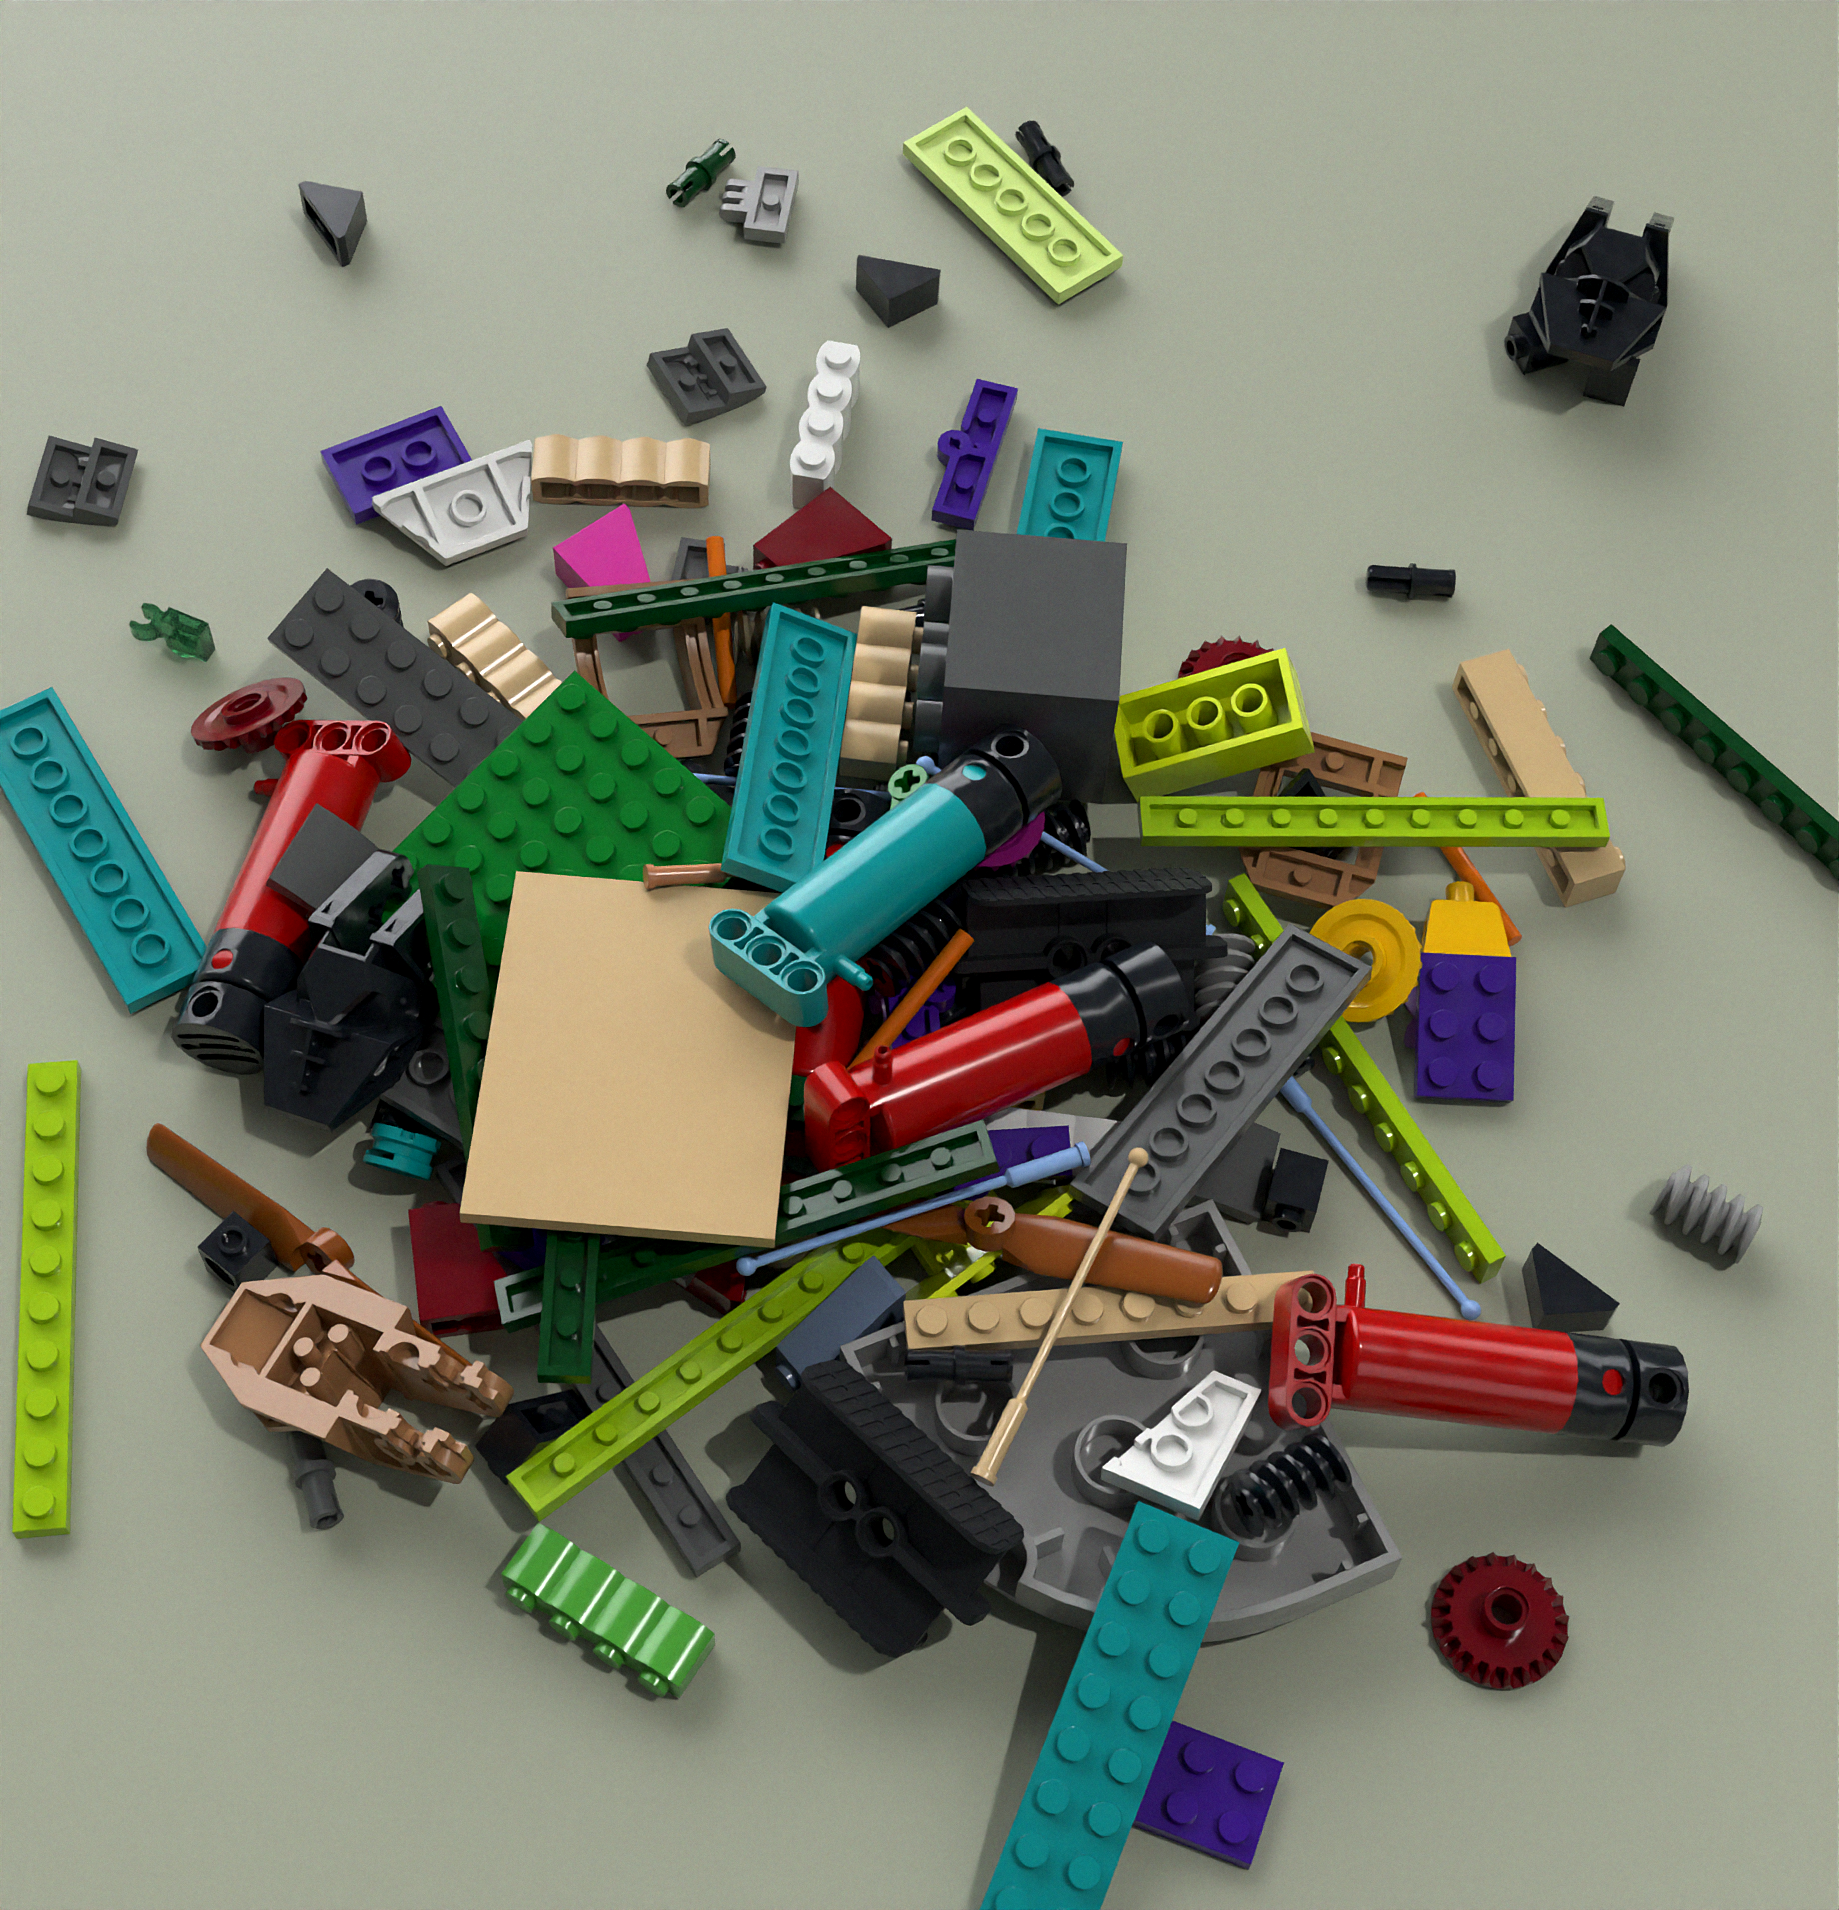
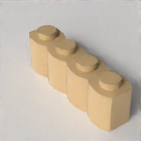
(617, 471)
(491, 655)
(879, 693)

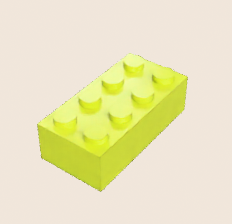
(1212, 725)

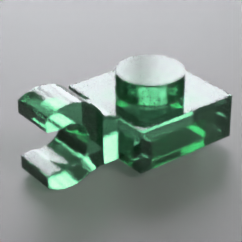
(182, 632)

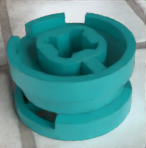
(401, 1152)

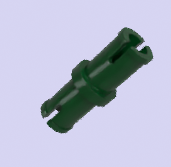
(700, 173)

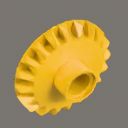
(1379, 928)

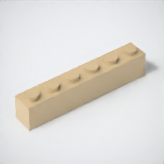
(1532, 764)

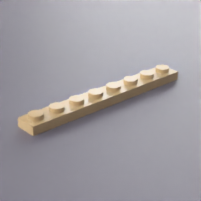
(1095, 1317)

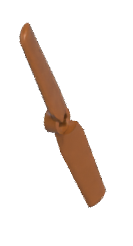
(291, 1239)
(1059, 1245)

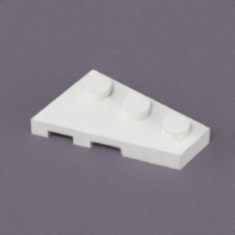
(1188, 1449)

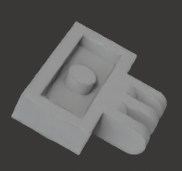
(762, 203)

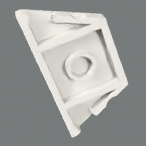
(465, 506)

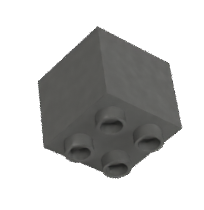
(1027, 640)

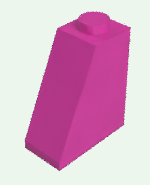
(603, 555)

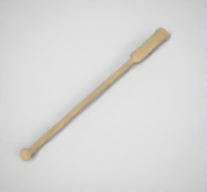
(1016, 1407)

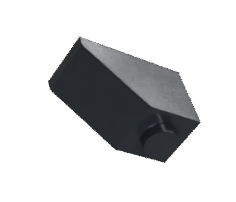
(527, 1429)

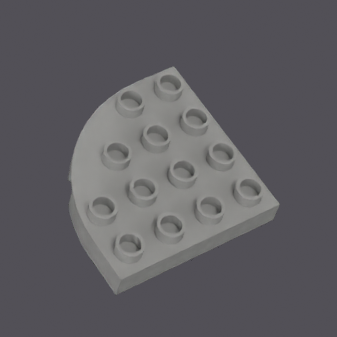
(1092, 1408)

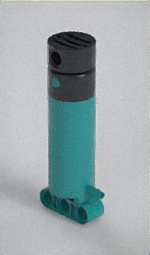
(884, 876)

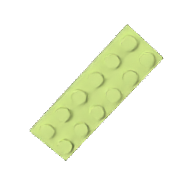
(1012, 205)

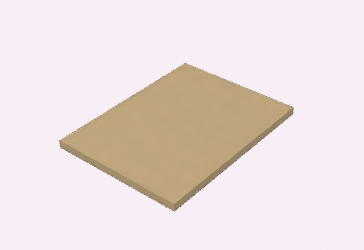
(628, 1071)

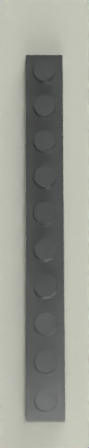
(655, 1467)

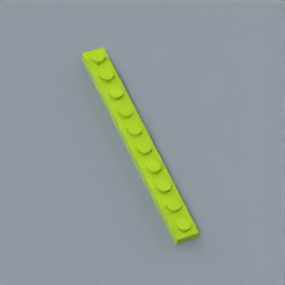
(1372, 821)
(1373, 1095)
(47, 1302)
(695, 1371)

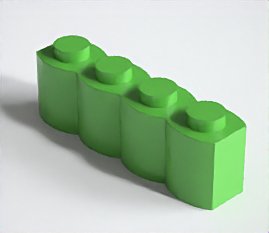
(608, 1610)

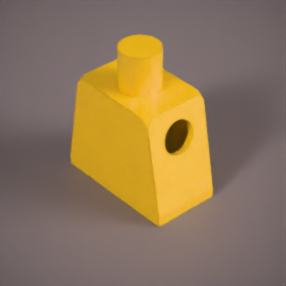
(1464, 925)

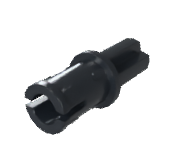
(1411, 580)

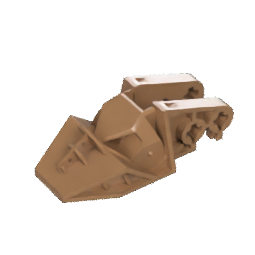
(324, 1359)

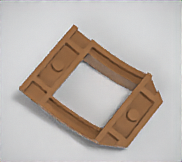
(680, 732)
(1312, 877)

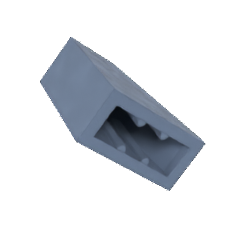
(857, 1308)

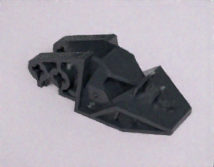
(1604, 290)
(353, 1013)

